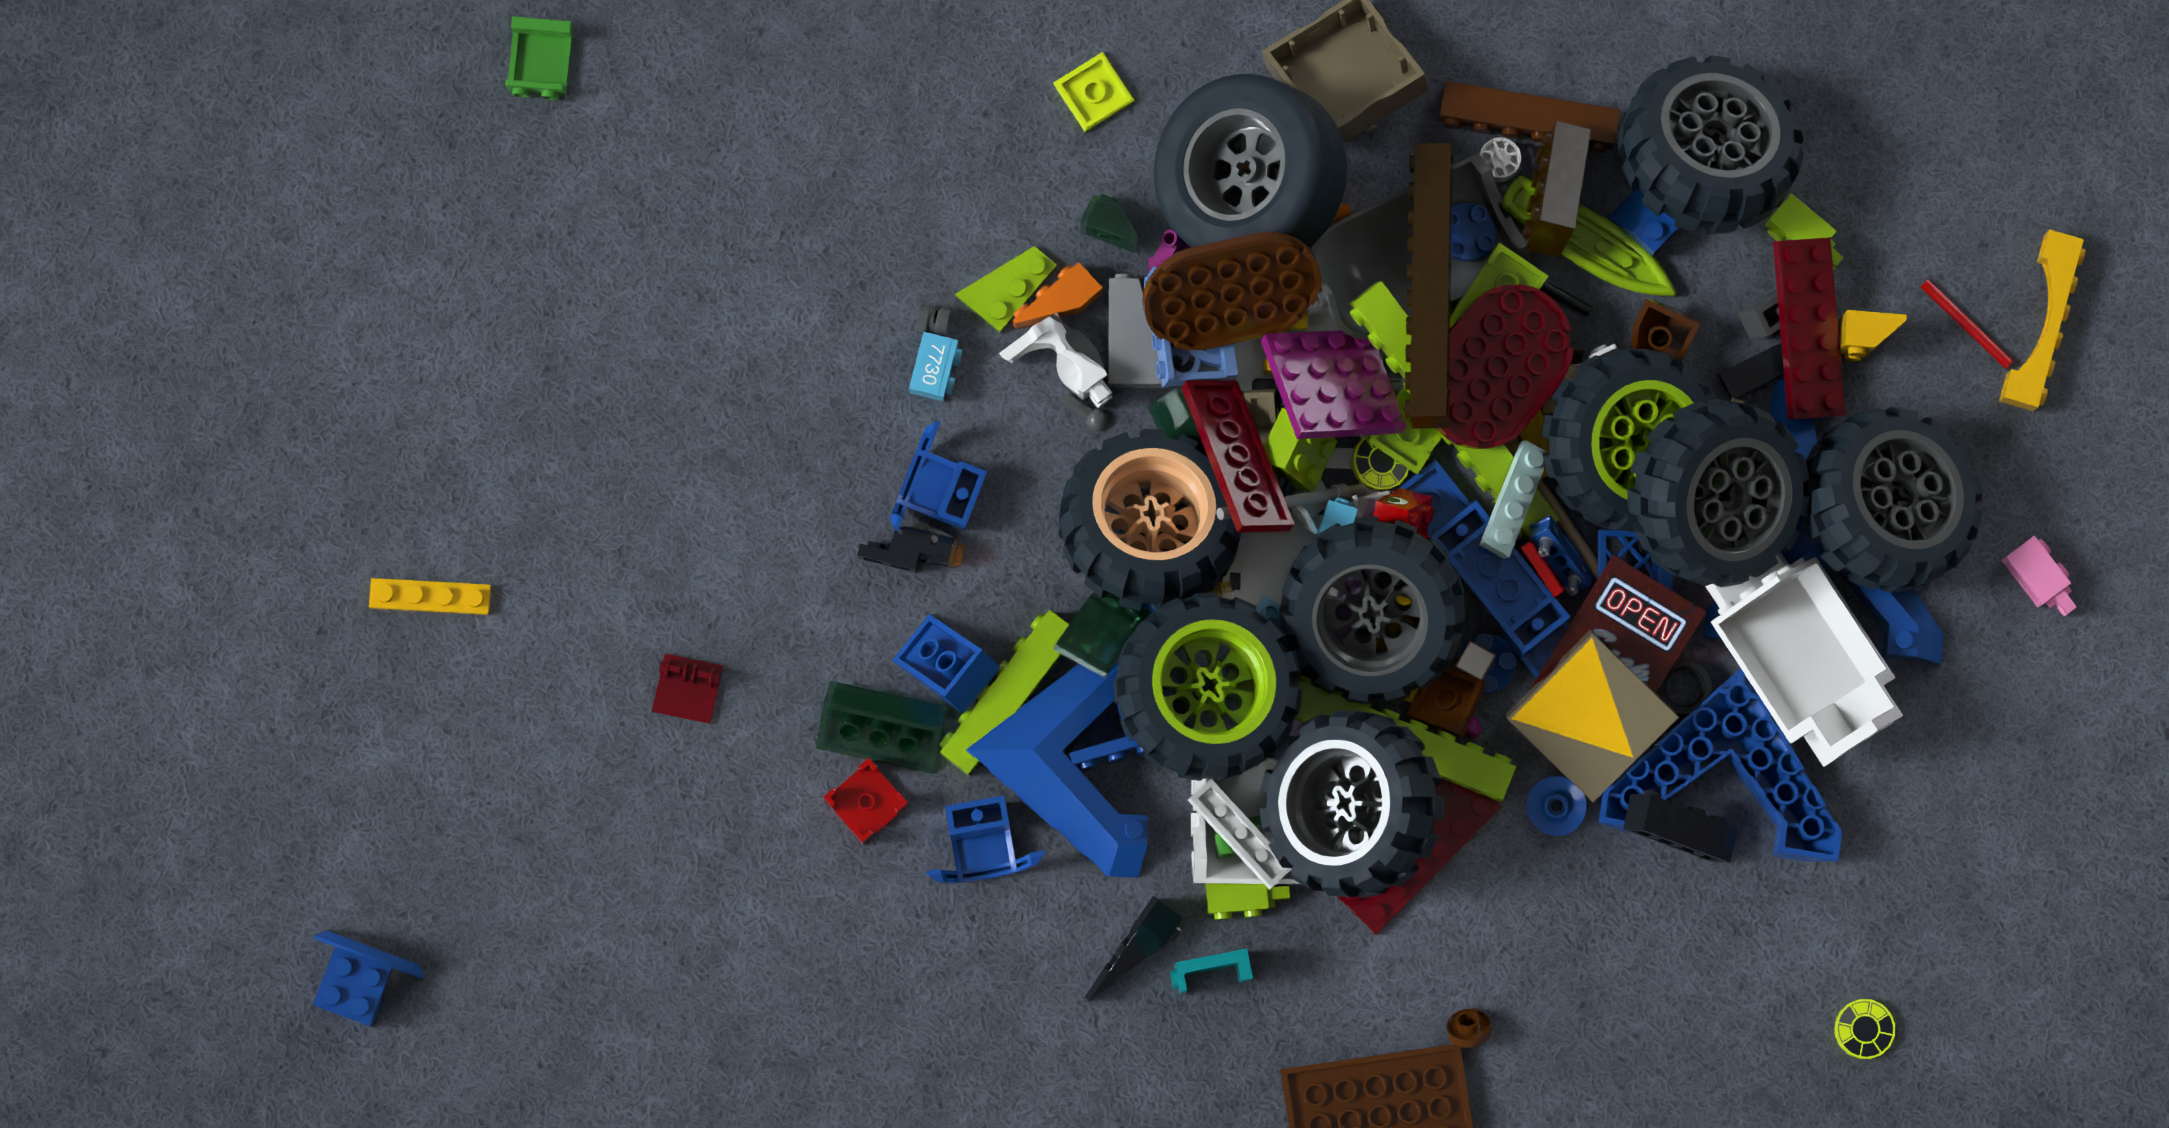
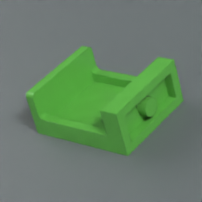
(539, 57)

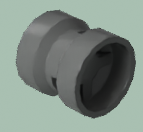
(926, 320)

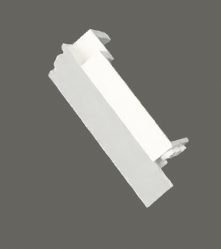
(1806, 656)

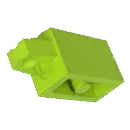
(1797, 221)
(1248, 898)

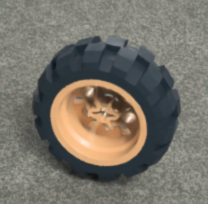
(1129, 562)

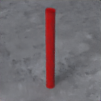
(1966, 323)

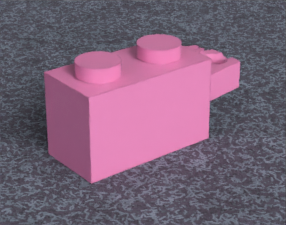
(2040, 575)

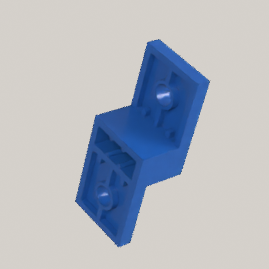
(1114, 750)

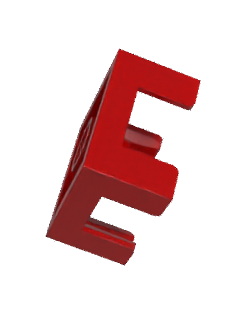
(866, 801)

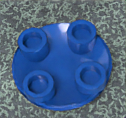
(1471, 232)
(1503, 665)

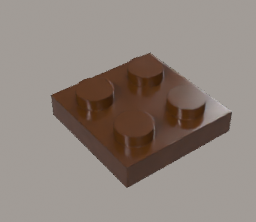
(1448, 702)

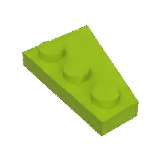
(1007, 287)

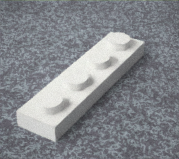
(1238, 832)

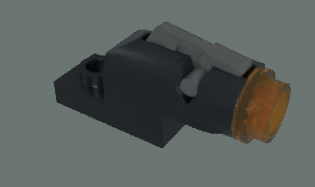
(915, 544)

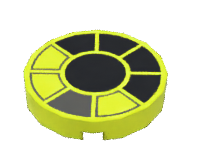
(1375, 467)
(1864, 1029)

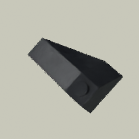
(1147, 935)

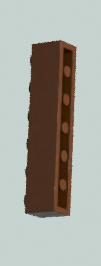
(1524, 114)

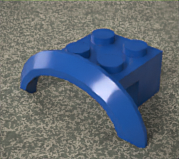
(938, 486)
(982, 843)
(357, 978)

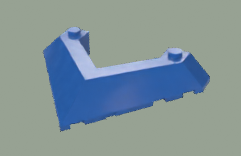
(1907, 624)
(1740, 729)
(1030, 760)

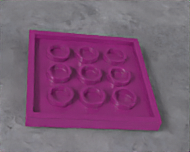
(1332, 385)

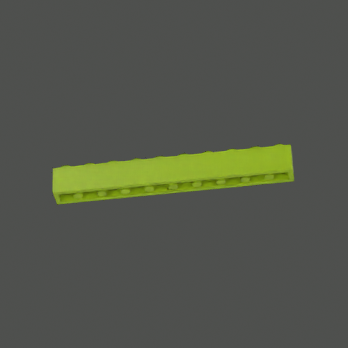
(1387, 329)
(1454, 762)

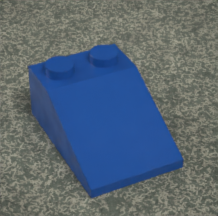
(946, 663)

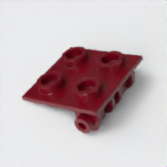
(687, 688)

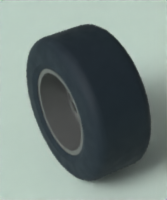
(1202, 139)

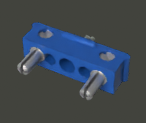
(1561, 555)

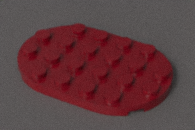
(1504, 364)

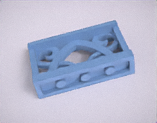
(1220, 357)

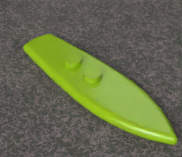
(1599, 247)

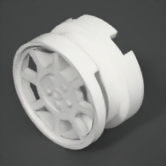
(1502, 157)

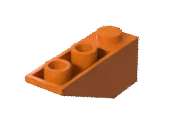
(1066, 297)

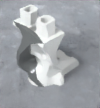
(1077, 357)

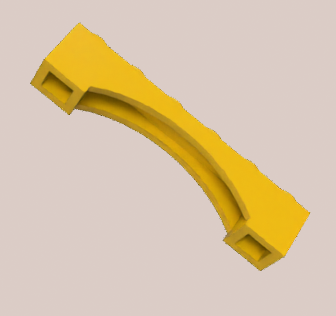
(2059, 257)

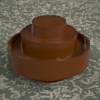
(1469, 1028)

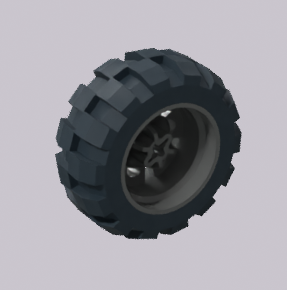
(1353, 663)

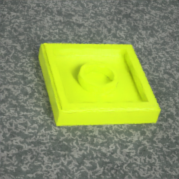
(1093, 92)

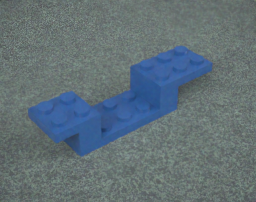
(1505, 587)

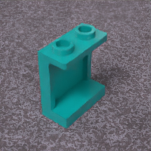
(1234, 958)

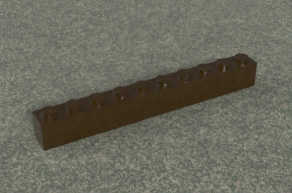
(1430, 286)

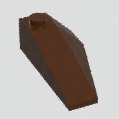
(1663, 330)

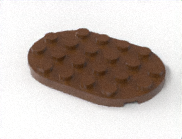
(1231, 290)

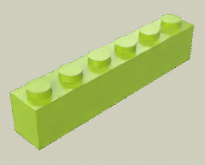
(1009, 691)

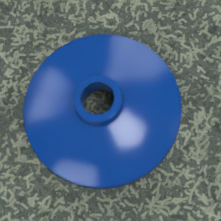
(1551, 821)

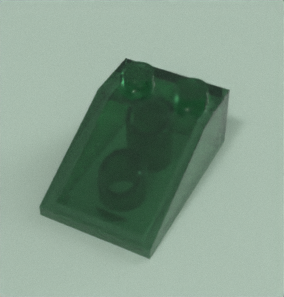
(1099, 633)

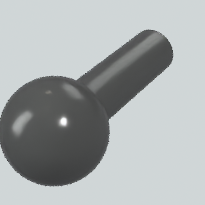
(1096, 419)

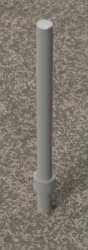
(1336, 491)

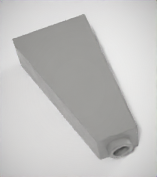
(1129, 337)

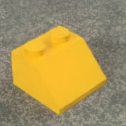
(1864, 331)

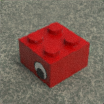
(1406, 507)

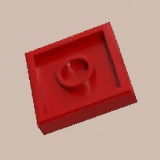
(1544, 570)

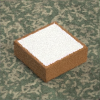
(1475, 660)

